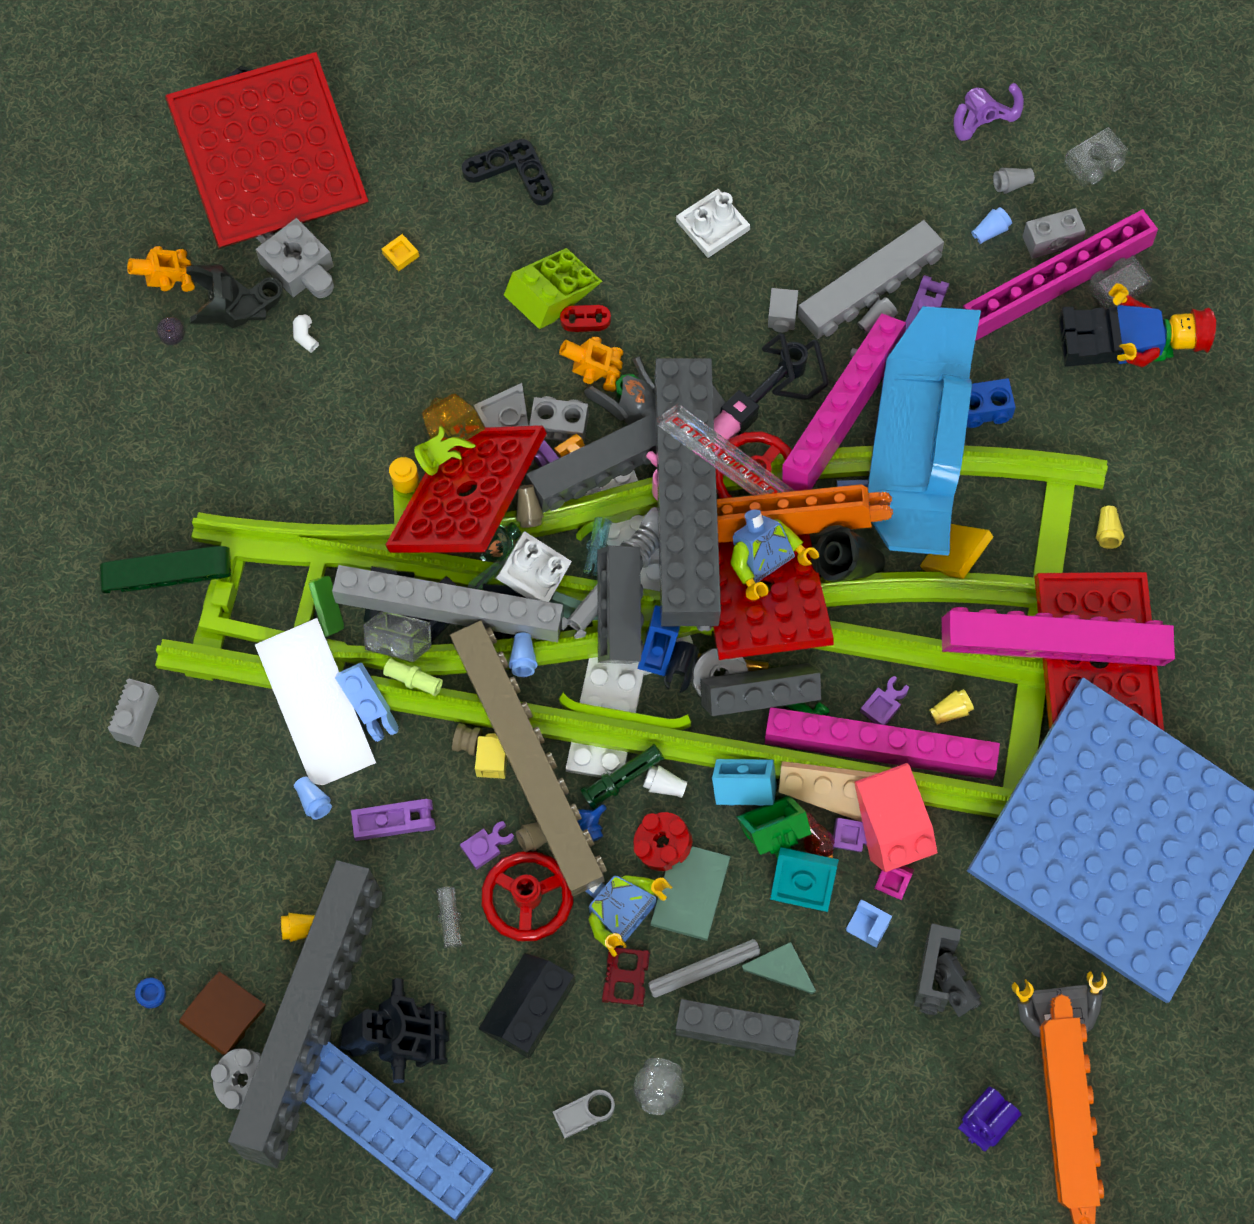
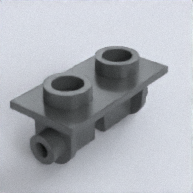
(949, 977)

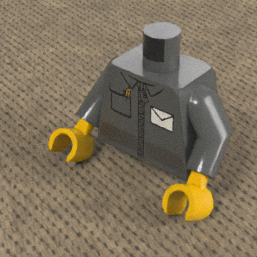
(1035, 1006)

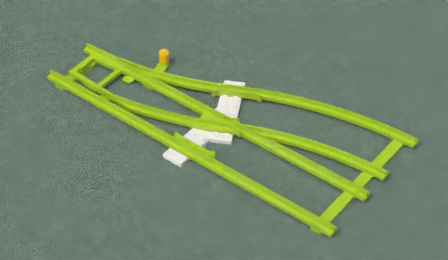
(606, 718)

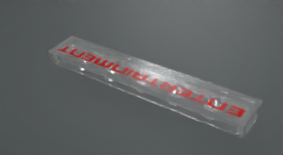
(720, 452)

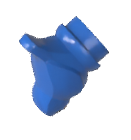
(590, 821)

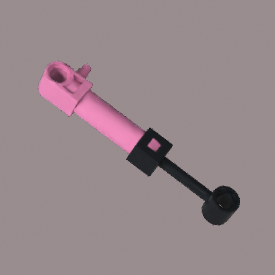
(743, 410)

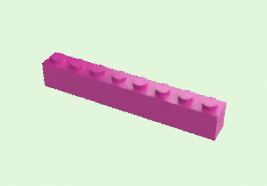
(1062, 272)
(842, 405)
(1057, 637)
(882, 743)

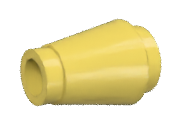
(1109, 528)
(952, 707)

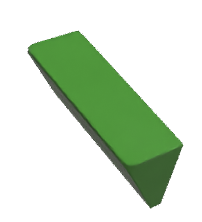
(325, 605)

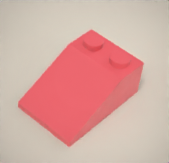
(894, 818)

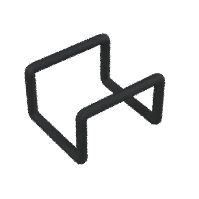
(777, 390)

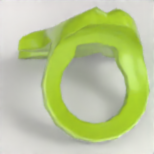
(436, 452)

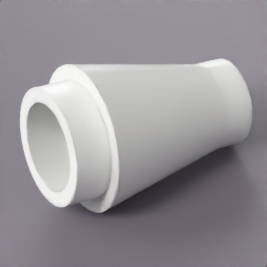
(664, 782)

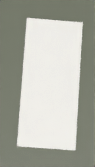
(314, 703)

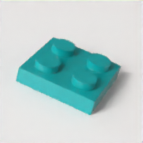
(804, 879)

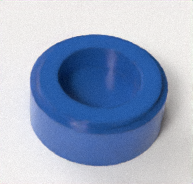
(150, 993)

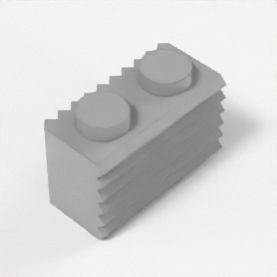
(133, 712)

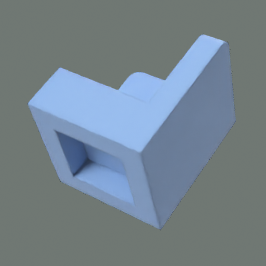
(869, 923)

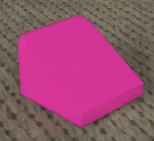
(896, 879)

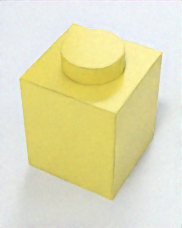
(490, 757)

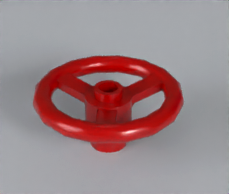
(776, 445)
(526, 902)

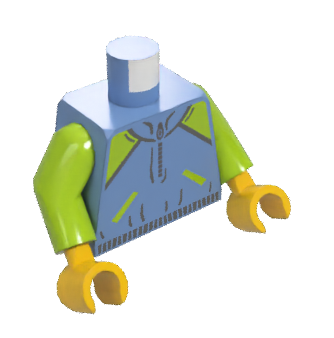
(762, 549)
(622, 907)

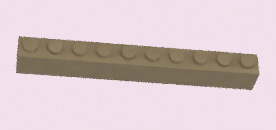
(526, 756)

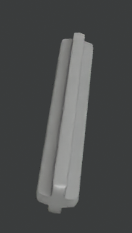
(704, 968)

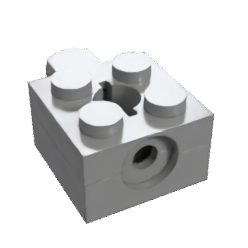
(297, 260)

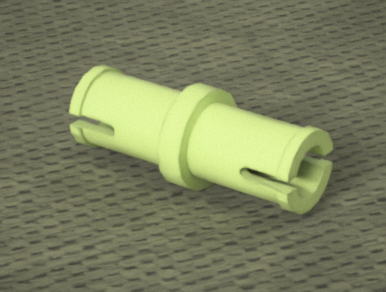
(413, 677)

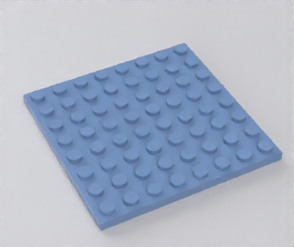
(1121, 840)

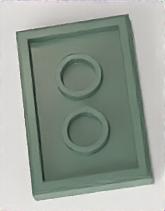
(694, 894)

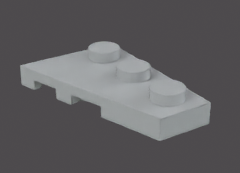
(504, 409)

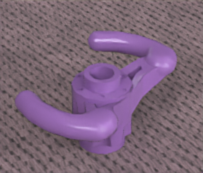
(984, 110)

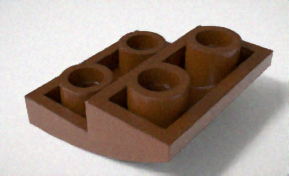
(222, 1013)

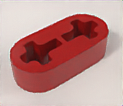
(585, 318)

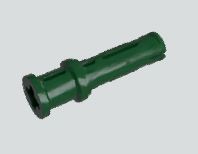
(611, 783)

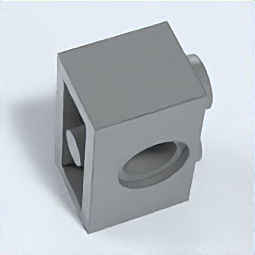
(1053, 233)

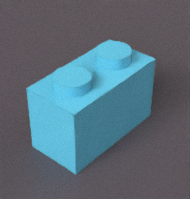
(744, 782)

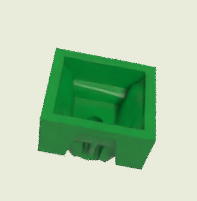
(775, 825)

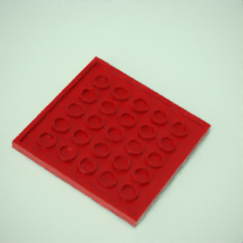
(266, 149)

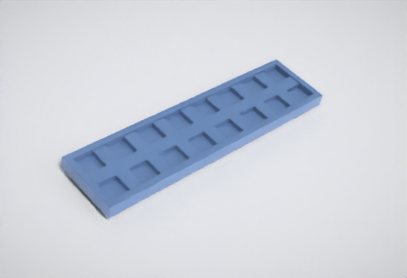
(395, 1133)

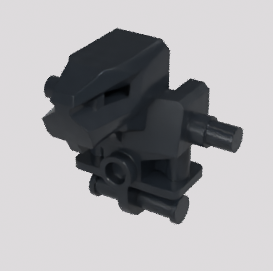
(398, 1032)

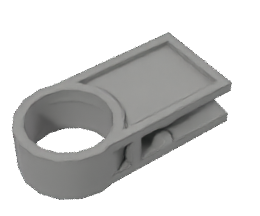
(576, 1115)

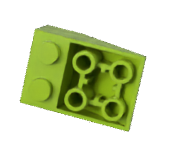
(550, 286)

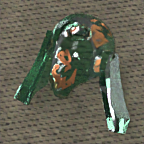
(498, 550)

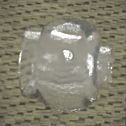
(658, 1086)

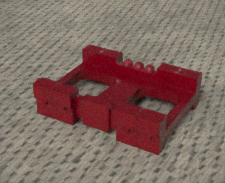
(634, 977)

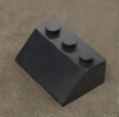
(528, 1004)

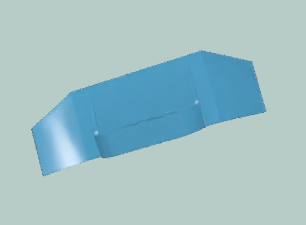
(924, 428)

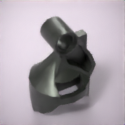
(229, 300)

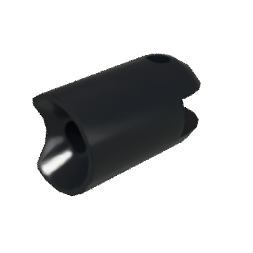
(682, 663)

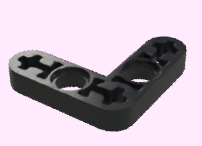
(519, 161)

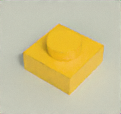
(400, 252)

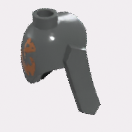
(636, 398)

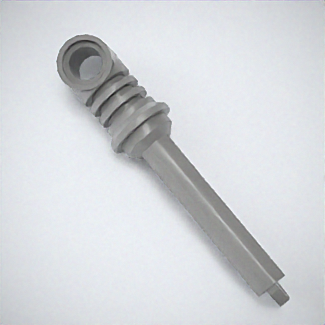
(648, 540)

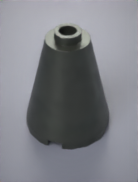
(845, 554)

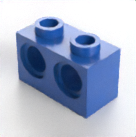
(982, 397)

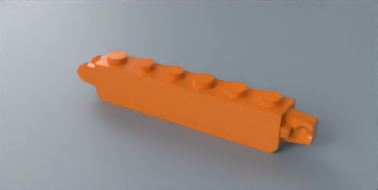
(807, 509)
(1069, 1112)

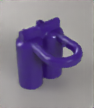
(989, 1119)

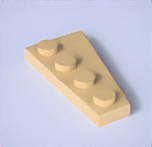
(823, 787)

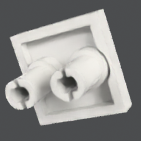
(713, 222)
(533, 569)

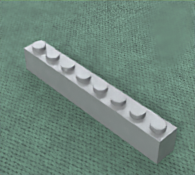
(447, 603)

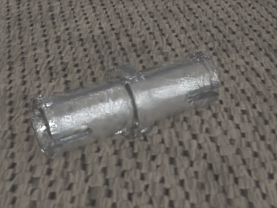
(449, 917)

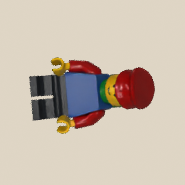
(1131, 332)

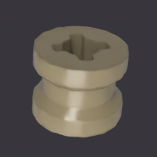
(466, 739)

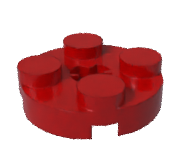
(653, 828)

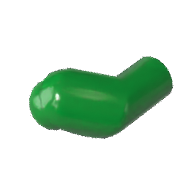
(819, 709)

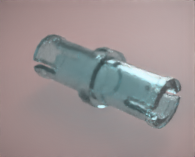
(598, 540)

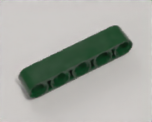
(166, 569)

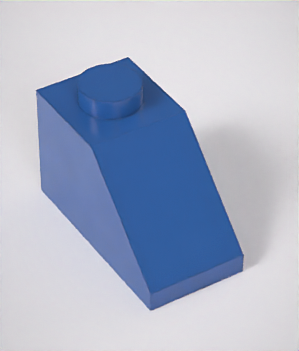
(658, 645)

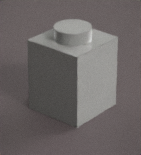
(782, 309)

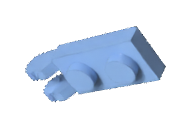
(367, 700)

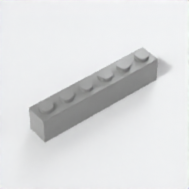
(870, 280)

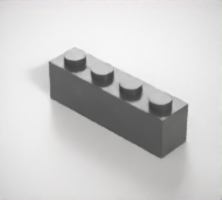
(619, 604)
(760, 689)
(737, 1027)

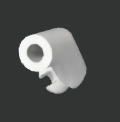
(300, 333)

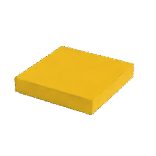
(965, 549)

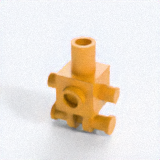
(163, 268)
(594, 361)

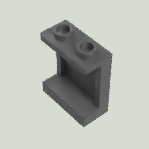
(938, 940)

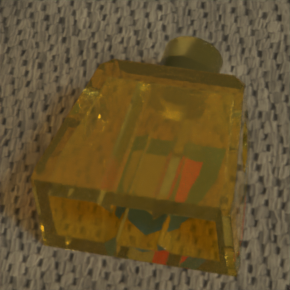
(454, 416)

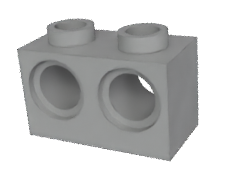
(557, 426)

